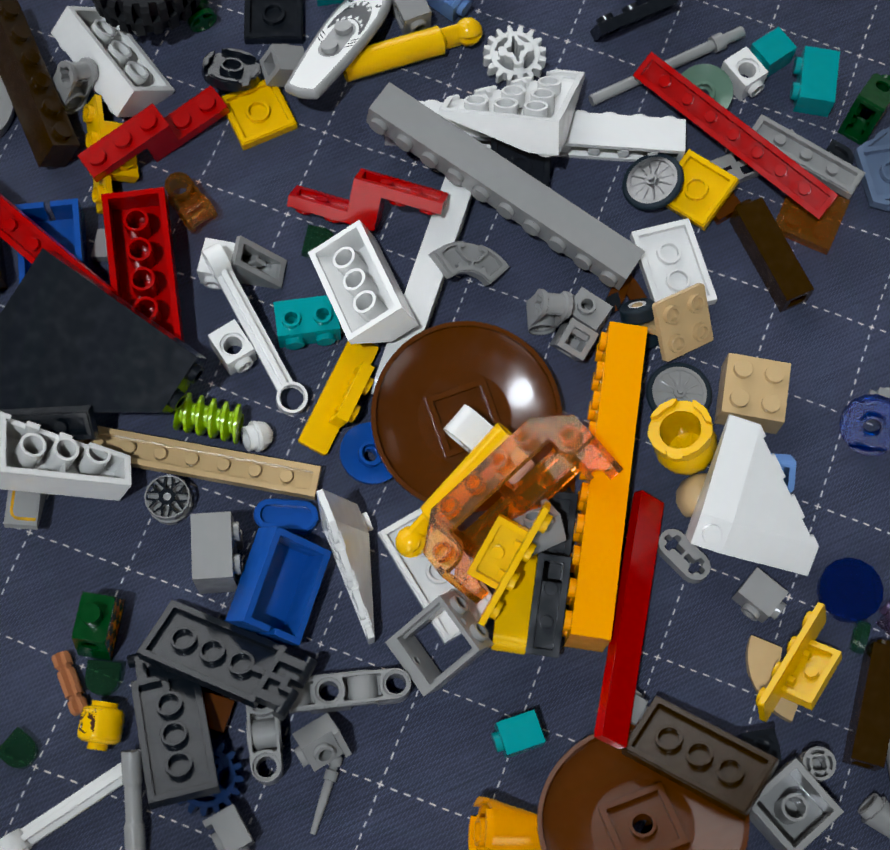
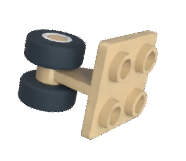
(673, 323)

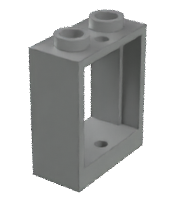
(417, 661)

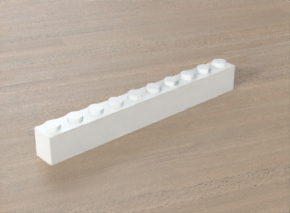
(607, 135)

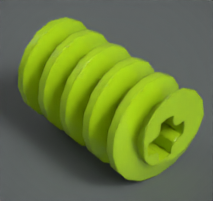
(209, 419)

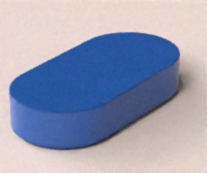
(292, 515)

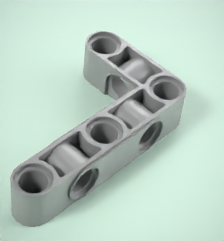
(354, 688)

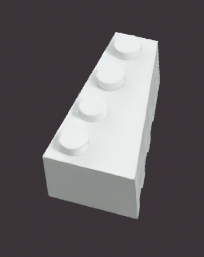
(58, 464)

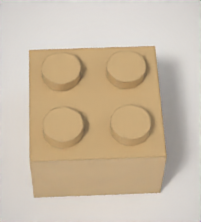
(753, 391)

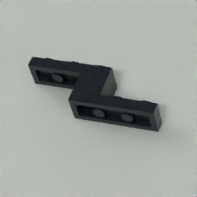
(632, 14)
(552, 585)

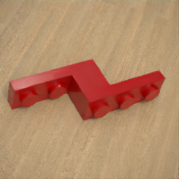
(153, 132)
(367, 199)

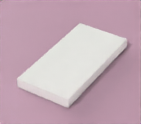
(426, 581)

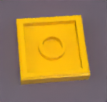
(258, 114)
(703, 190)

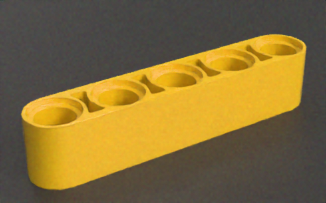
(512, 622)

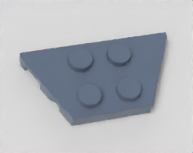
(874, 159)

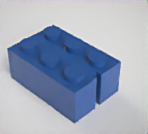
(67, 229)
(278, 585)

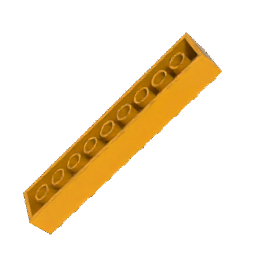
(602, 500)

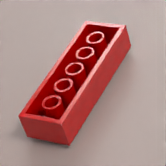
(143, 254)

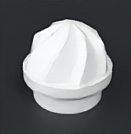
(256, 436)

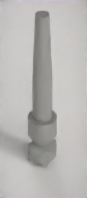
(330, 777)

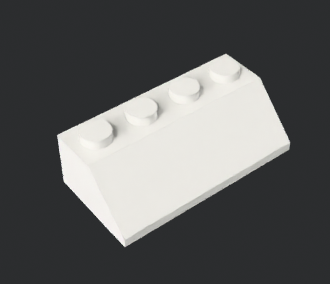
(125, 72)
(362, 287)

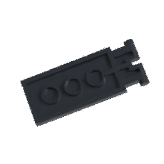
(226, 659)
(172, 736)

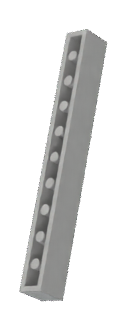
(503, 186)

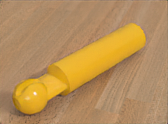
(413, 48)
(411, 539)

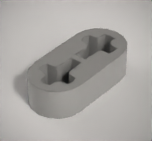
(688, 551)

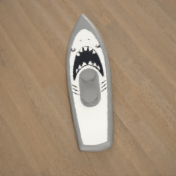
(336, 46)

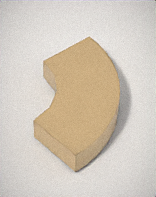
(760, 661)

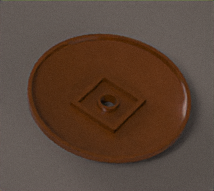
(434, 379)
(600, 795)

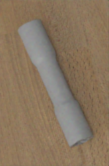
(132, 780)

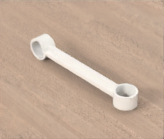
(222, 271)
(63, 812)

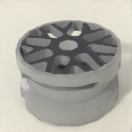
(168, 499)

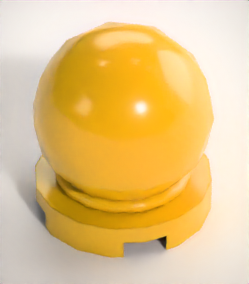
(682, 436)

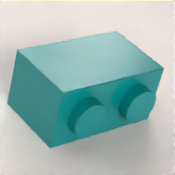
(815, 81)

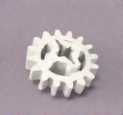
(514, 56)

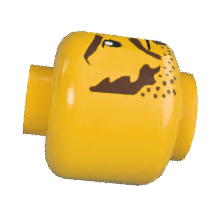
(101, 725)

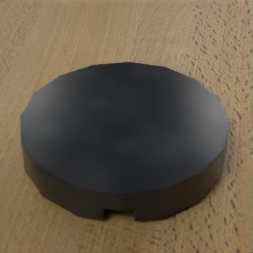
(231, 70)

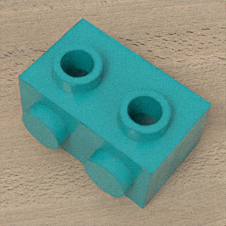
(306, 322)

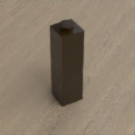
(771, 254)
(870, 717)

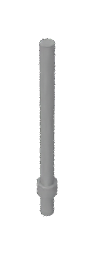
(714, 44)

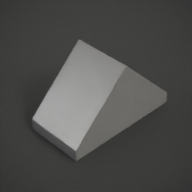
(257, 265)

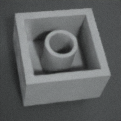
(215, 552)
(793, 808)

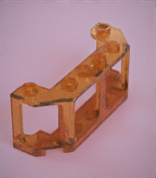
(571, 453)

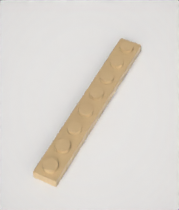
(213, 463)

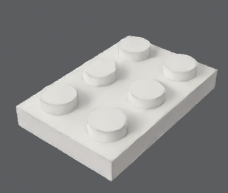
(672, 260)

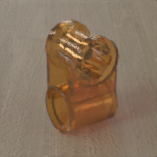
(191, 205)

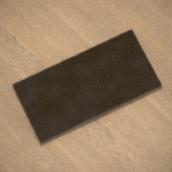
(700, 757)

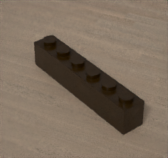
(33, 91)

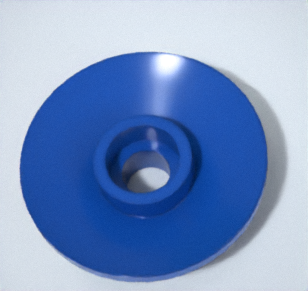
(352, 450)

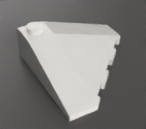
(525, 114)
(747, 505)
(350, 543)

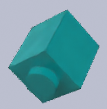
(774, 50)
(518, 734)

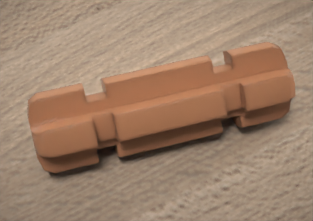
(69, 682)

